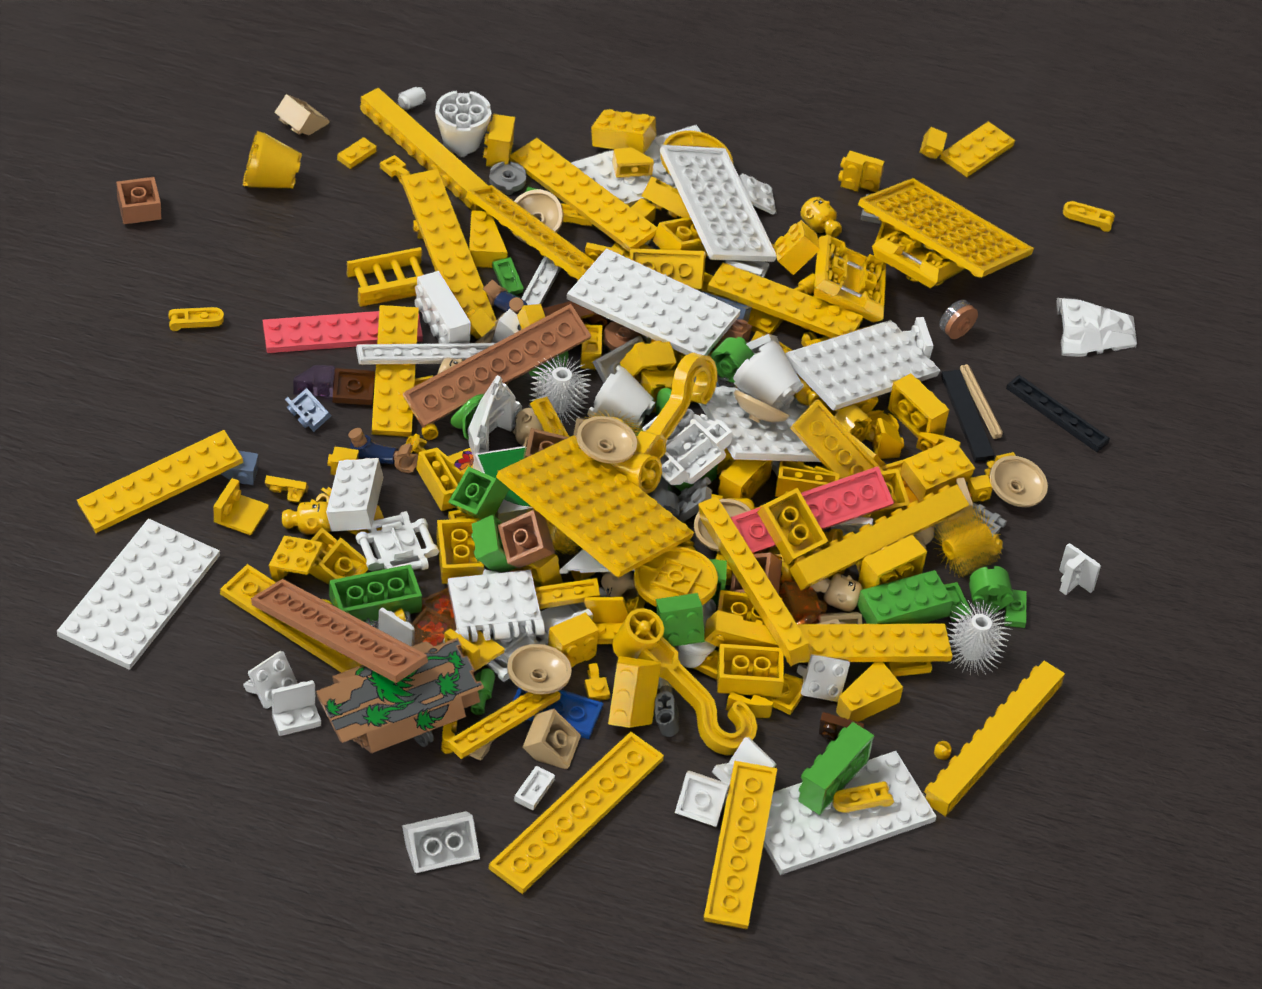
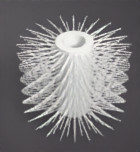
(560, 388)
(977, 637)

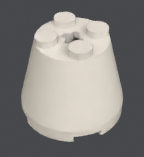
(462, 121)
(769, 376)
(623, 394)

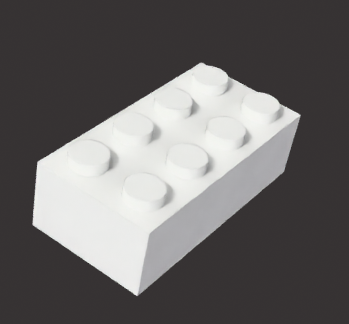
(441, 310)
(355, 494)

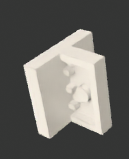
(702, 798)

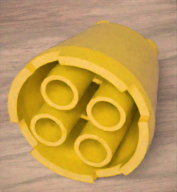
(271, 163)

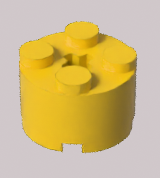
(855, 421)

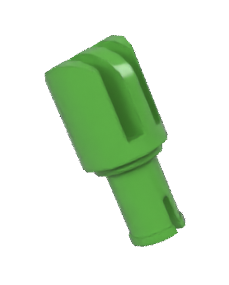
(487, 678)

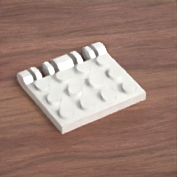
(495, 604)

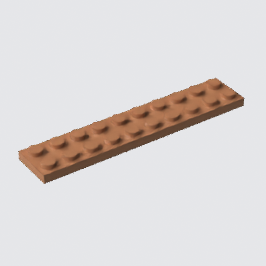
(507, 359)
(339, 630)

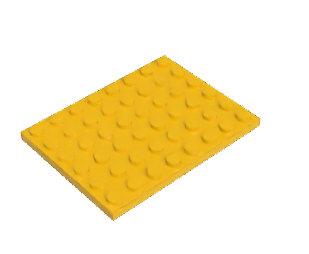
(946, 227)
(595, 506)

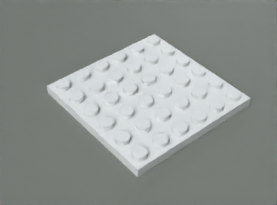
(758, 440)

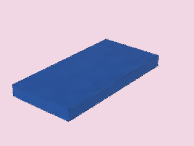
(575, 709)

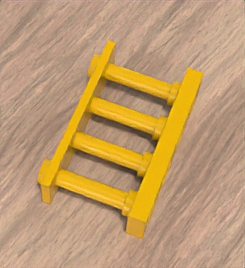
(385, 290)

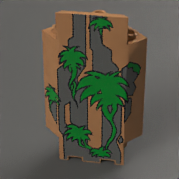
(385, 713)

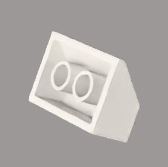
(441, 841)

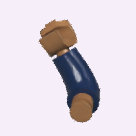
(502, 298)
(368, 448)

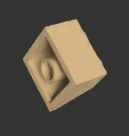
(300, 115)
(551, 739)

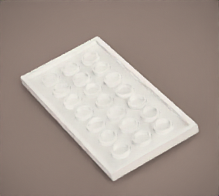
(628, 188)
(718, 203)
(653, 304)
(860, 364)
(138, 594)
(802, 837)

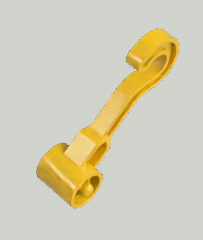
(644, 466)
(643, 639)

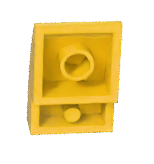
(336, 559)

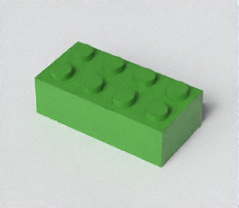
(369, 592)
(906, 601)
(835, 767)

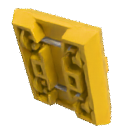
(914, 259)
(850, 279)

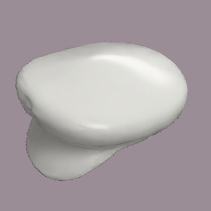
(694, 654)

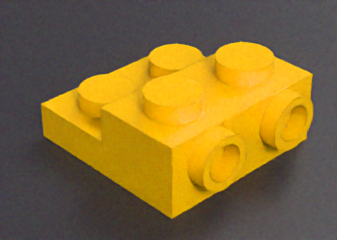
(861, 172)

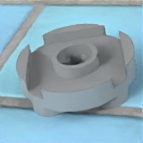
(507, 185)

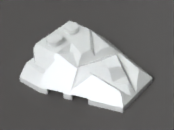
(1093, 328)
(693, 448)

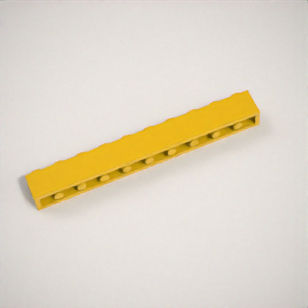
(421, 145)
(875, 537)
(754, 581)
(993, 738)

